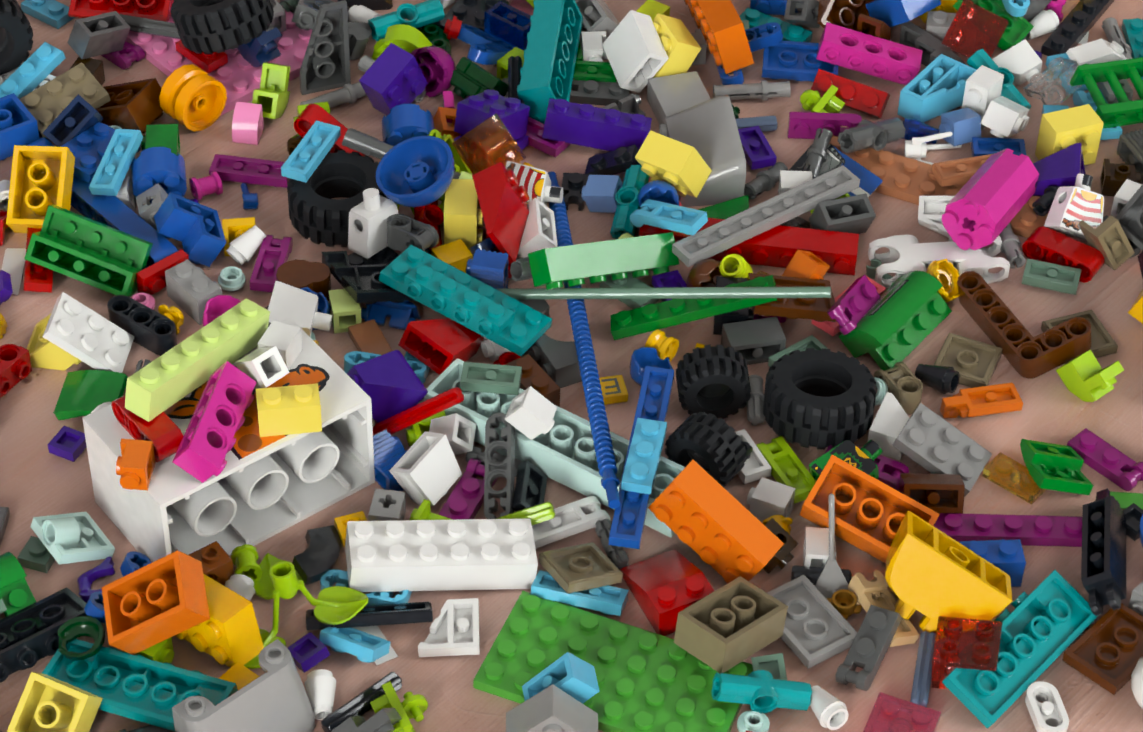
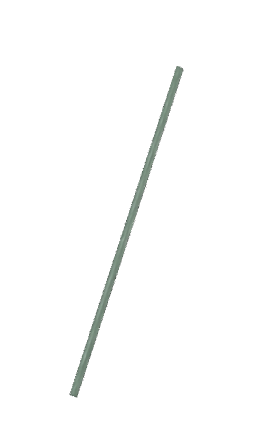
(668, 293)

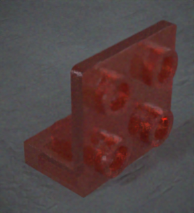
(974, 30)
(964, 645)

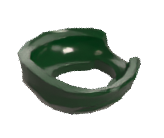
(81, 627)

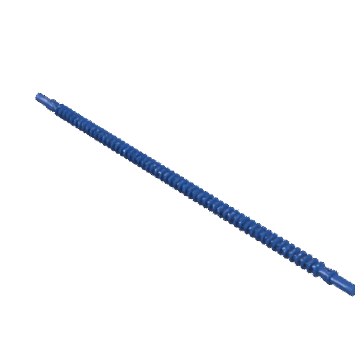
(588, 369)

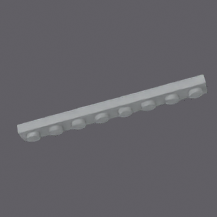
(765, 216)

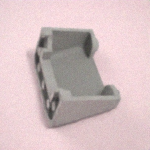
(715, 136)
(265, 705)

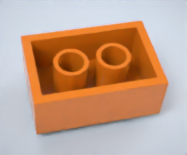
(155, 602)

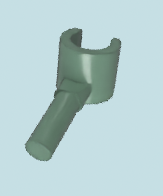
(871, 270)

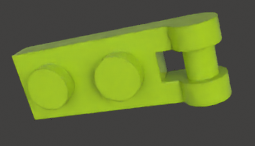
(787, 467)

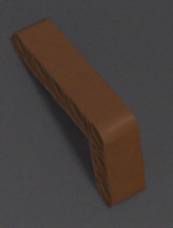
(1026, 353)

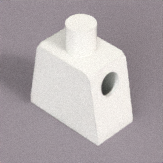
(369, 223)
(299, 306)

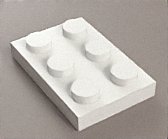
(88, 335)

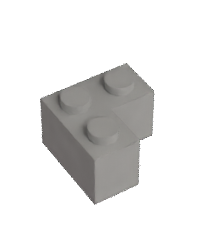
(551, 712)

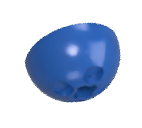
(416, 171)

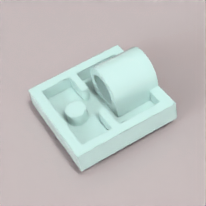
(72, 537)

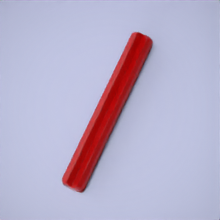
(420, 411)

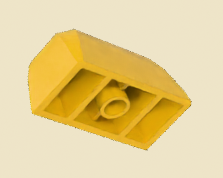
(942, 576)

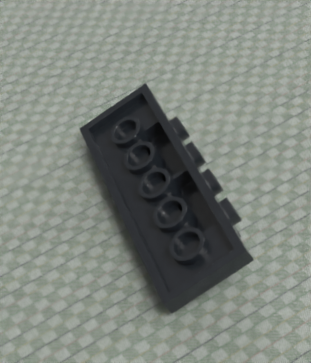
(34, 631)

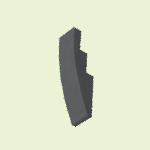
(918, 38)

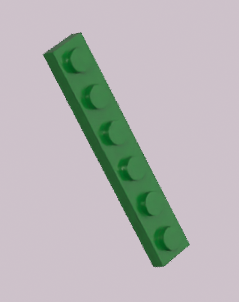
(683, 310)

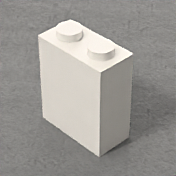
(635, 51)

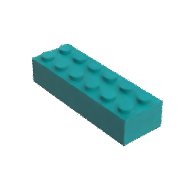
(550, 55)

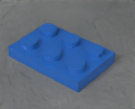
(794, 61)
(89, 150)

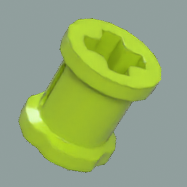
(245, 560)

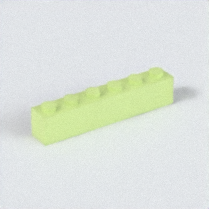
(195, 359)

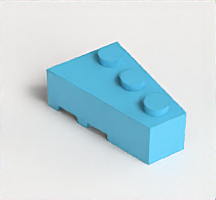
(935, 89)

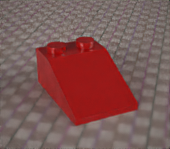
(502, 207)
(665, 587)

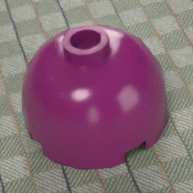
(436, 67)

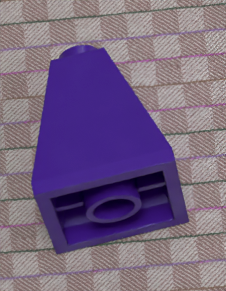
(1060, 168)
(389, 384)

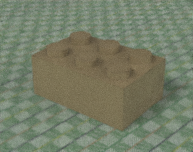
(730, 624)

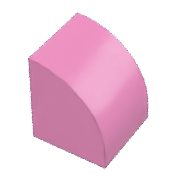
(247, 123)

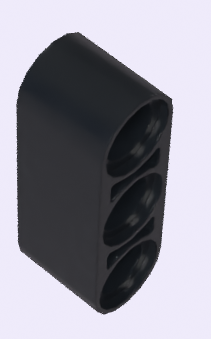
(146, 325)

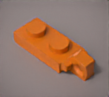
(982, 401)

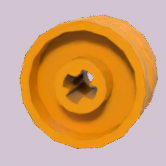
(193, 97)

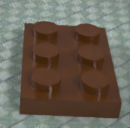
(796, 308)
(1109, 649)

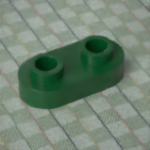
(436, 37)

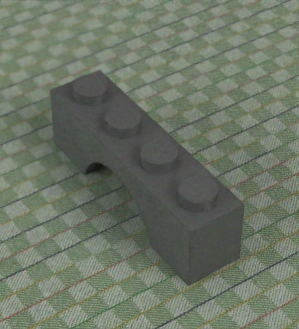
(554, 356)

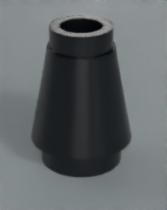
(940, 378)

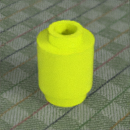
(734, 266)

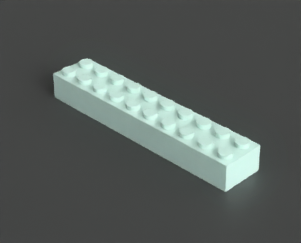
(562, 453)

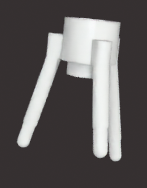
(917, 146)

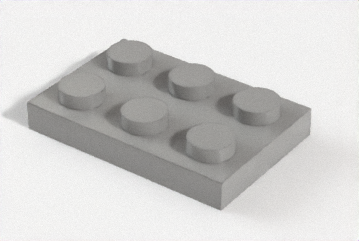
(941, 447)
(812, 623)

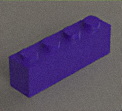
(594, 126)

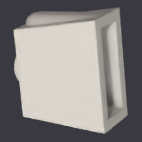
(427, 468)

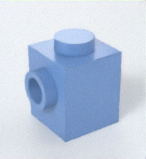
(963, 124)
(600, 193)

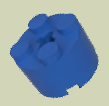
(406, 122)
(161, 167)

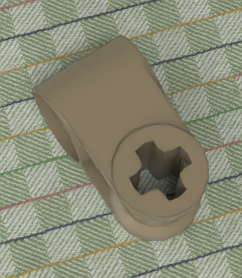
(902, 385)

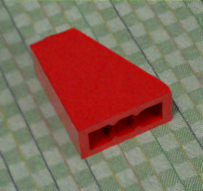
(439, 342)

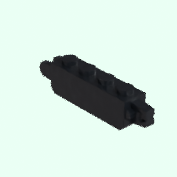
(1104, 552)

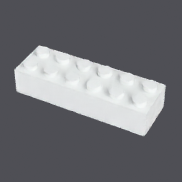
(440, 555)

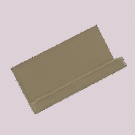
(1109, 240)

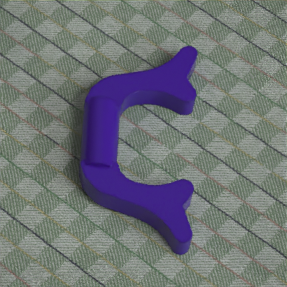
(86, 579)

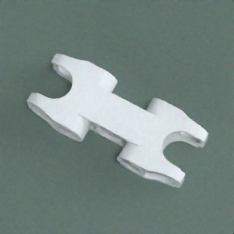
(909, 255)

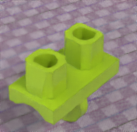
(813, 102)
(411, 707)

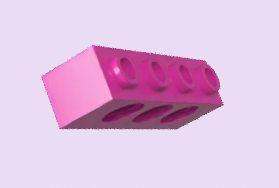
(869, 54)
(215, 422)

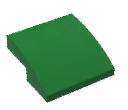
(87, 390)
(1055, 467)

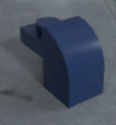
(261, 48)

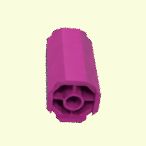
(990, 199)

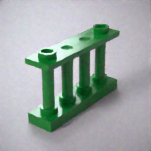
(1125, 111)

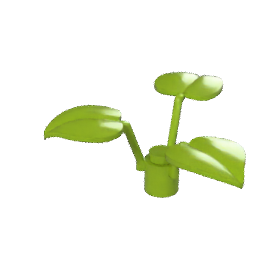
(282, 581)

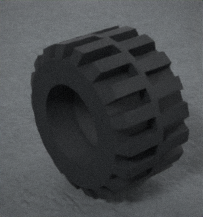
(713, 381)
(710, 444)

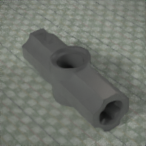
(871, 135)

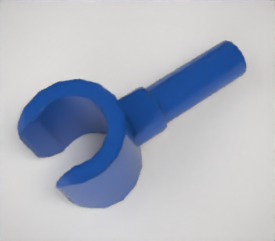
(250, 200)

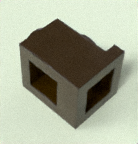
(1115, 175)

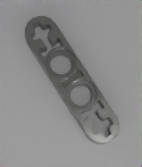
(499, 469)

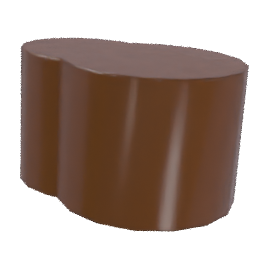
(306, 274)

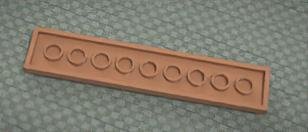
(909, 179)

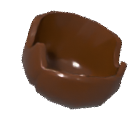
(703, 273)

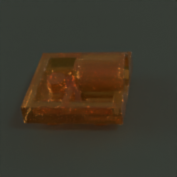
(488, 145)

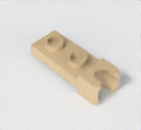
(877, 594)

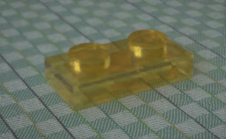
(1013, 478)

